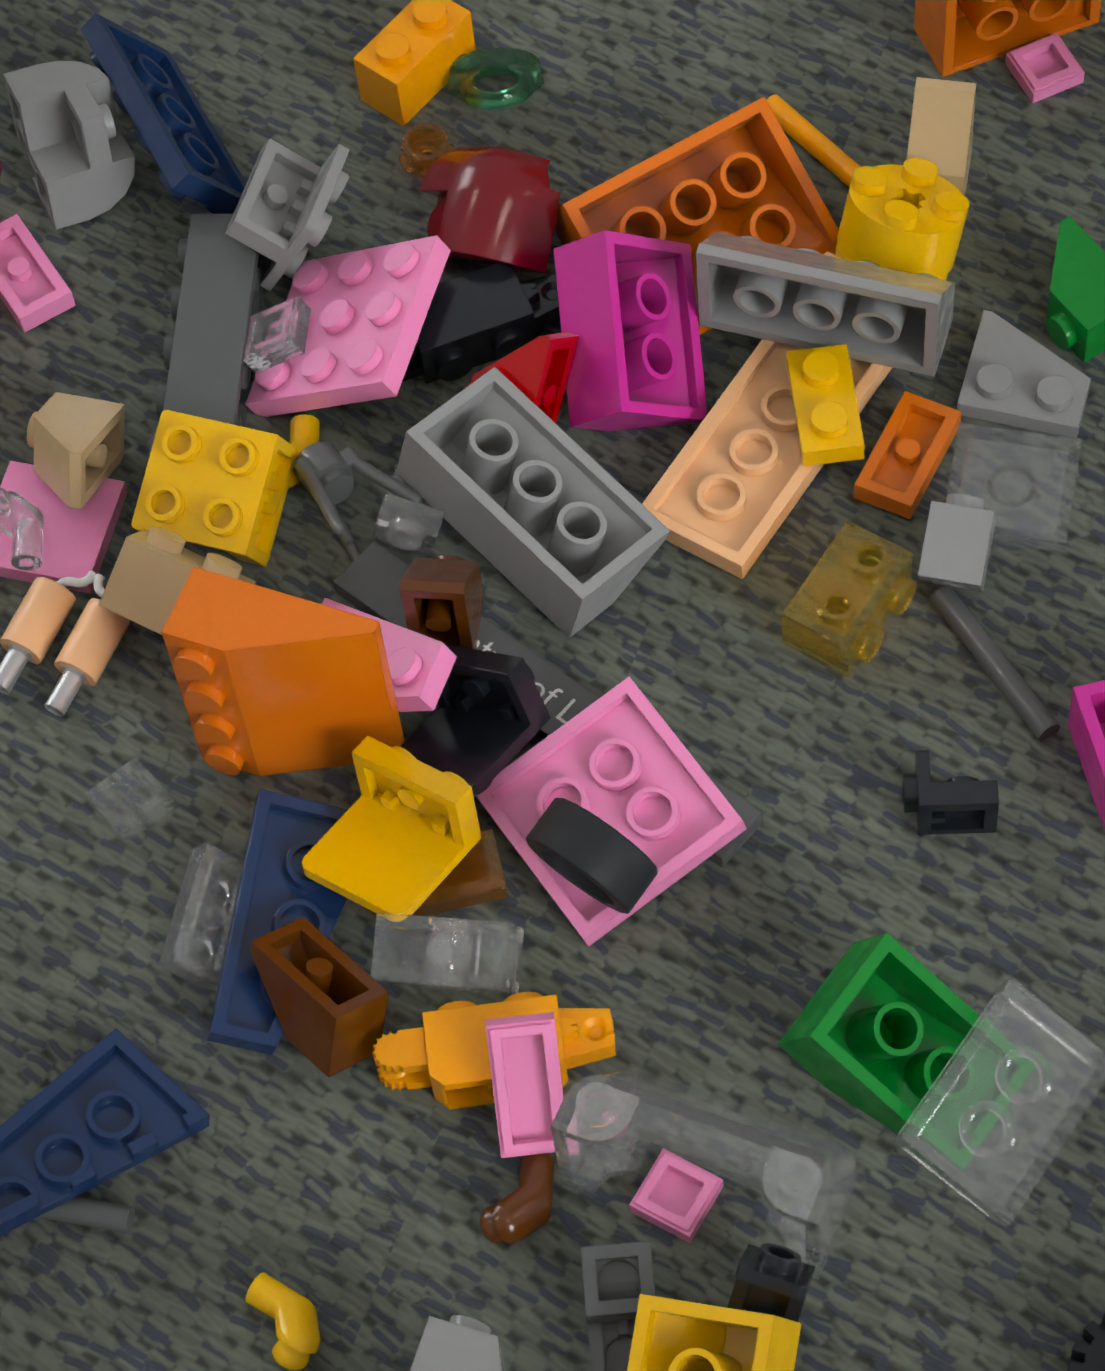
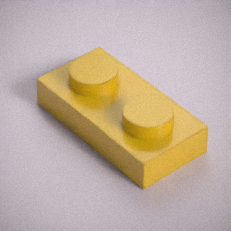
(825, 405)

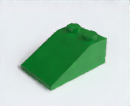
(879, 1030)

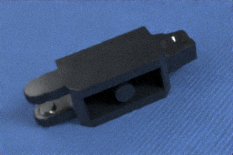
(481, 320)

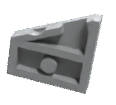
(1021, 382)

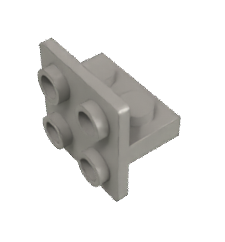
(286, 207)

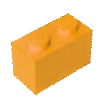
(413, 57)

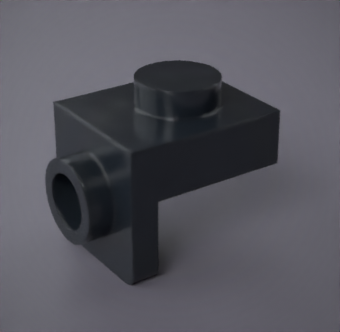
(771, 1281)

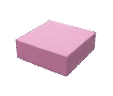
(1044, 67)
(676, 1195)

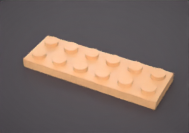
(743, 464)

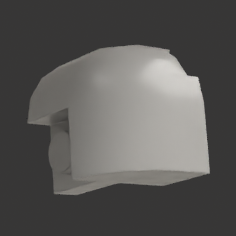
(71, 138)

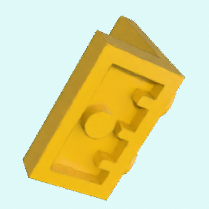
(216, 485)

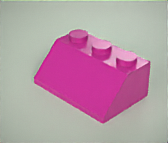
(636, 331)

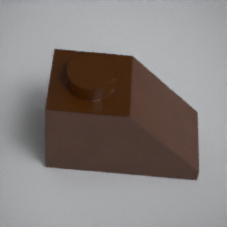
(444, 599)
(320, 996)

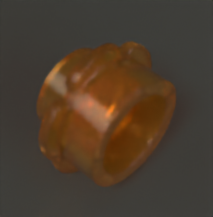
(419, 140)

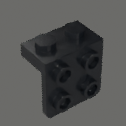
(482, 717)

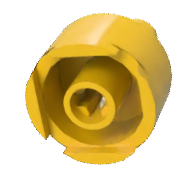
(903, 218)

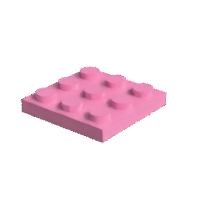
(359, 330)
(632, 775)

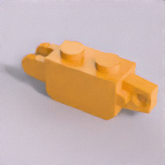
(454, 1052)

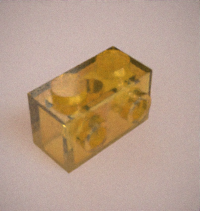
(848, 599)

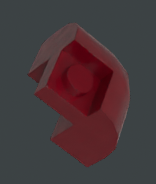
(493, 206)

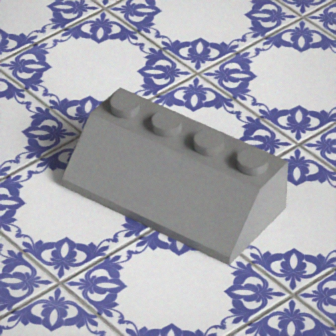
(823, 302)
(530, 500)

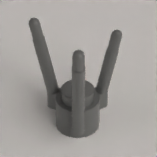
(330, 481)

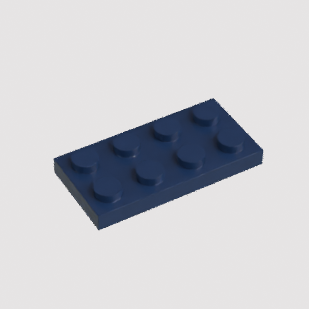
(166, 116)

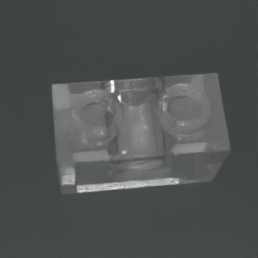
(447, 953)

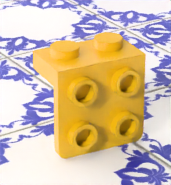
(398, 834)

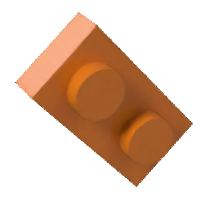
(907, 455)

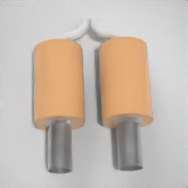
(38, 624)

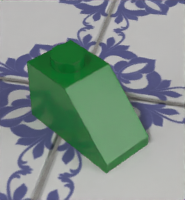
(1077, 293)

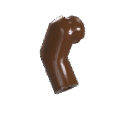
(527, 1207)

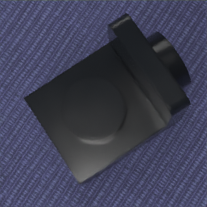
(950, 806)

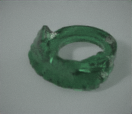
(492, 62)

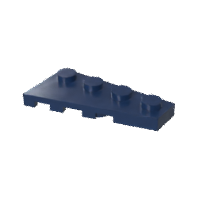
(269, 896)
(89, 1128)

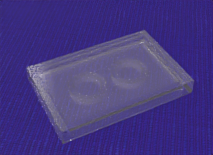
(1005, 1103)

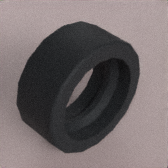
(592, 855)

